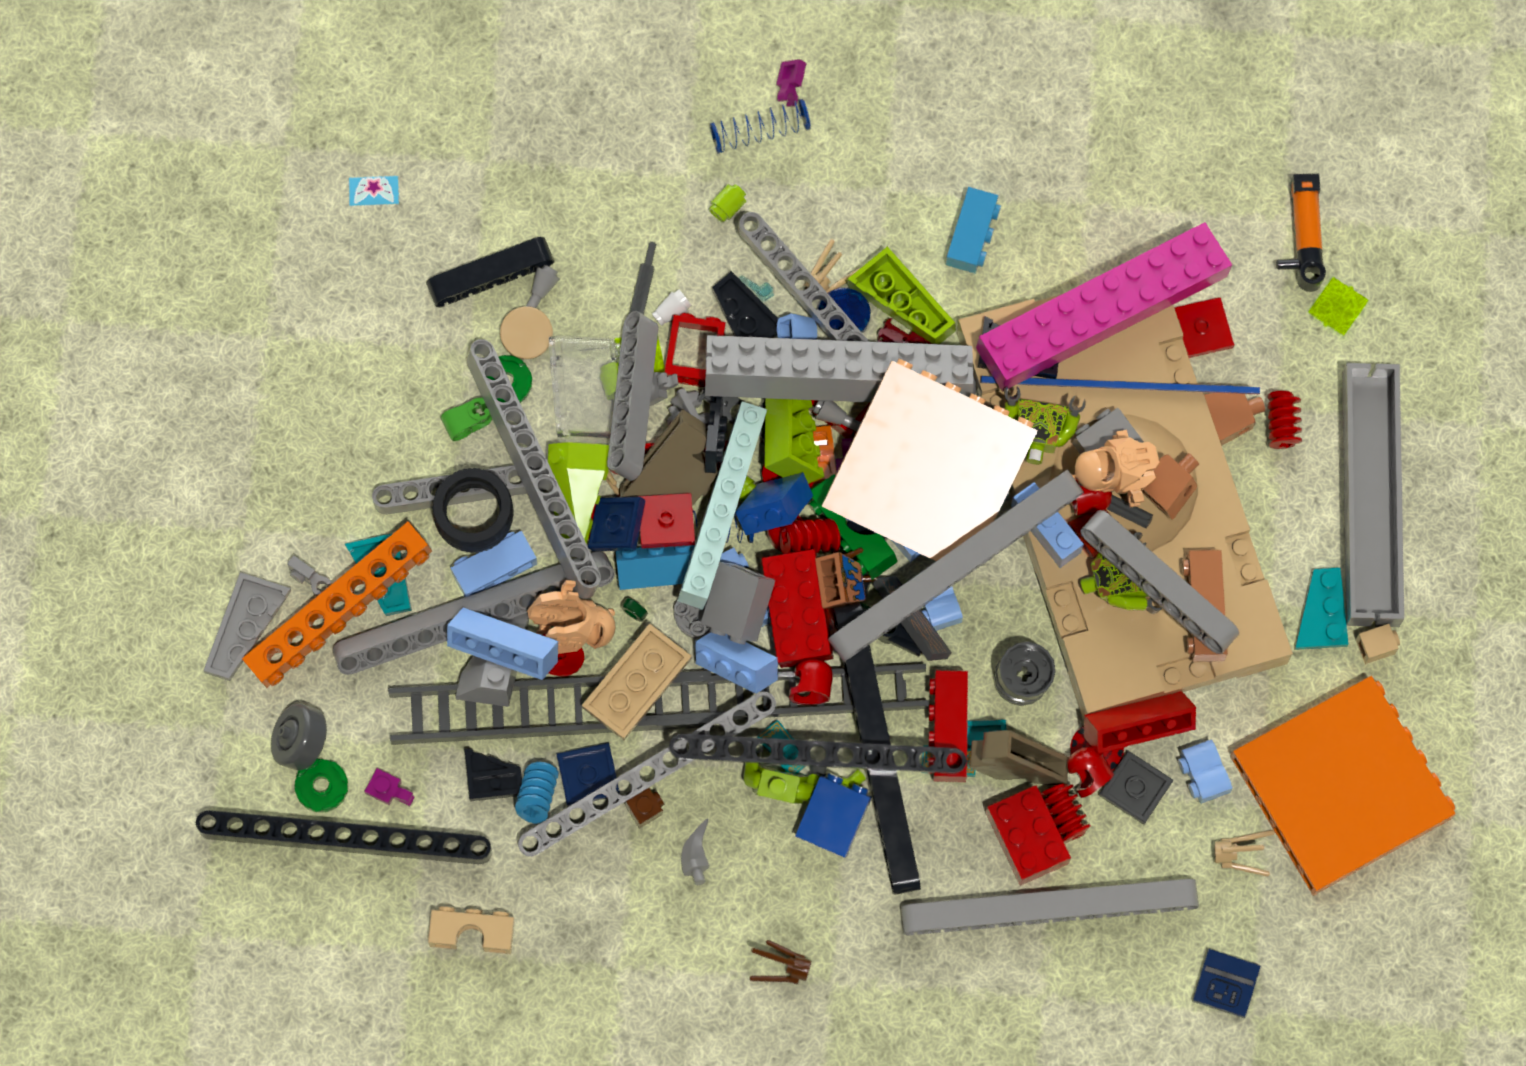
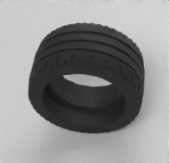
(461, 481)

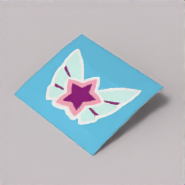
(373, 190)

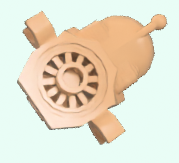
(1118, 467)
(574, 619)

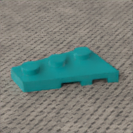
(397, 598)
(1324, 612)

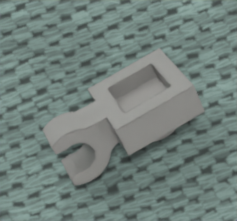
(660, 385)
(302, 572)

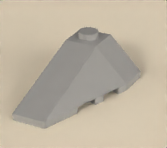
(488, 681)

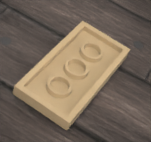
(636, 682)

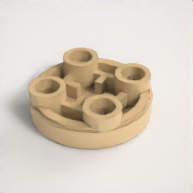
(526, 333)

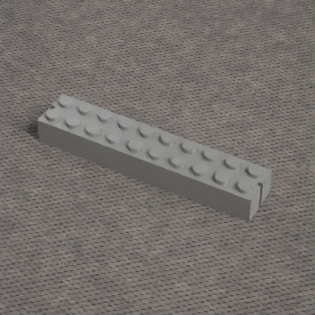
(823, 367)
(1373, 495)

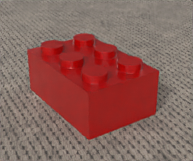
(1028, 835)

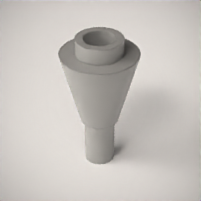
(544, 281)
(832, 413)

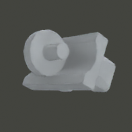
(687, 401)

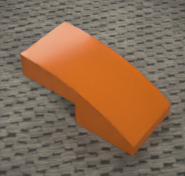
(824, 439)

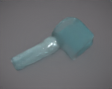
(763, 292)

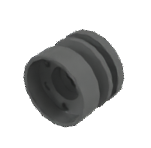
(1035, 664)

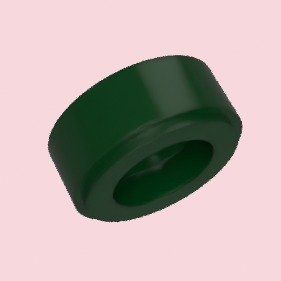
(634, 610)

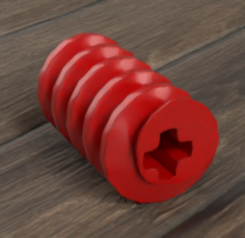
(1283, 419)
(809, 535)
(1066, 811)

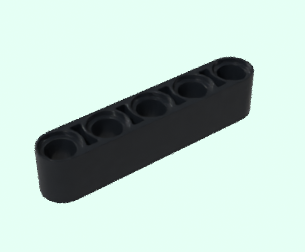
(489, 270)

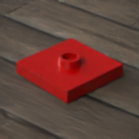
(1204, 327)
(667, 521)

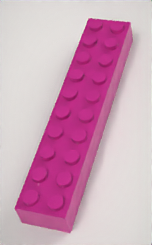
(1103, 306)

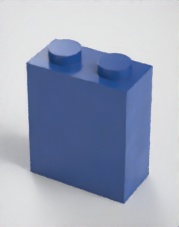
(774, 503)
(834, 814)

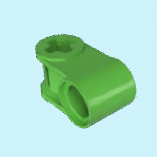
(464, 420)

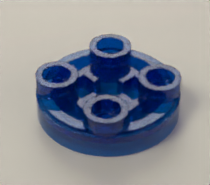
(853, 305)

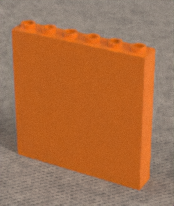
(1343, 784)

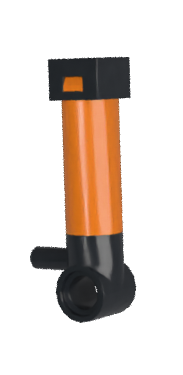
(1305, 197)

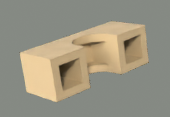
(448, 925)

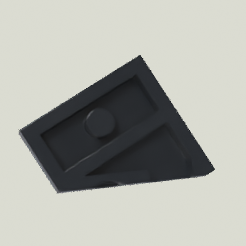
(490, 777)

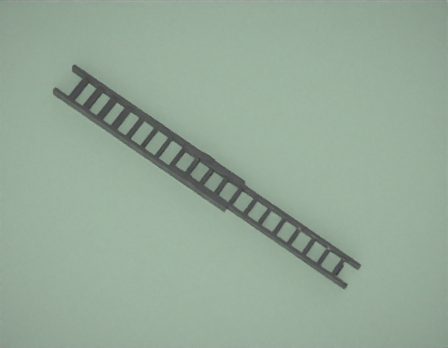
(648, 723)

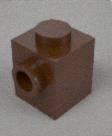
(645, 807)

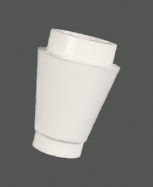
(673, 305)

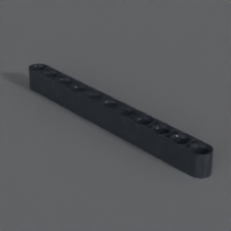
(831, 749)
(883, 783)
(334, 829)

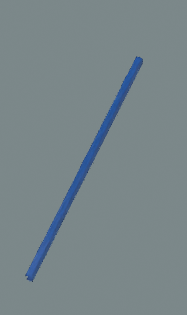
(1132, 385)

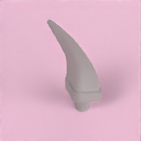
(693, 855)

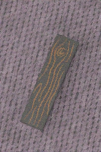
(917, 624)

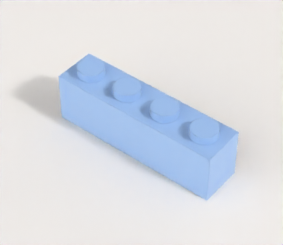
(502, 643)

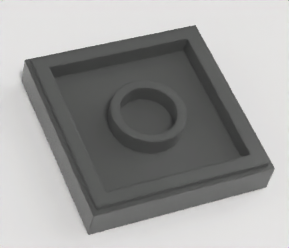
(1136, 787)

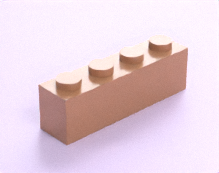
(1205, 575)

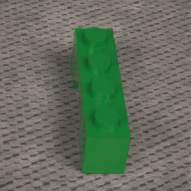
(877, 553)

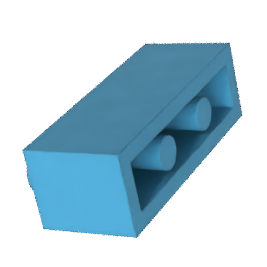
(973, 230)
(653, 566)

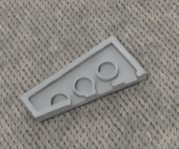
(244, 621)

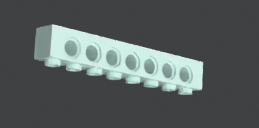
(722, 505)

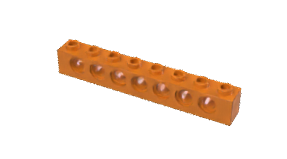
(322, 606)

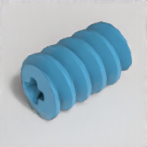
(536, 792)

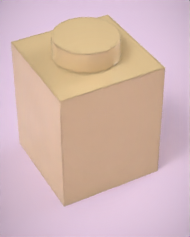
(1378, 643)

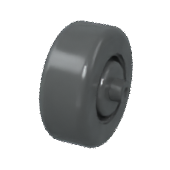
(298, 737)

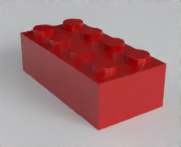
(796, 609)

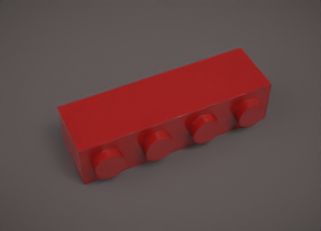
(949, 719)
(1139, 722)

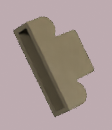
(674, 462)
(1012, 756)

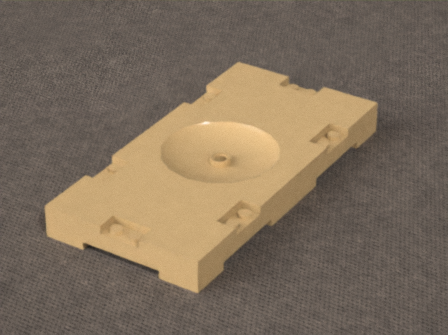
(1134, 654)

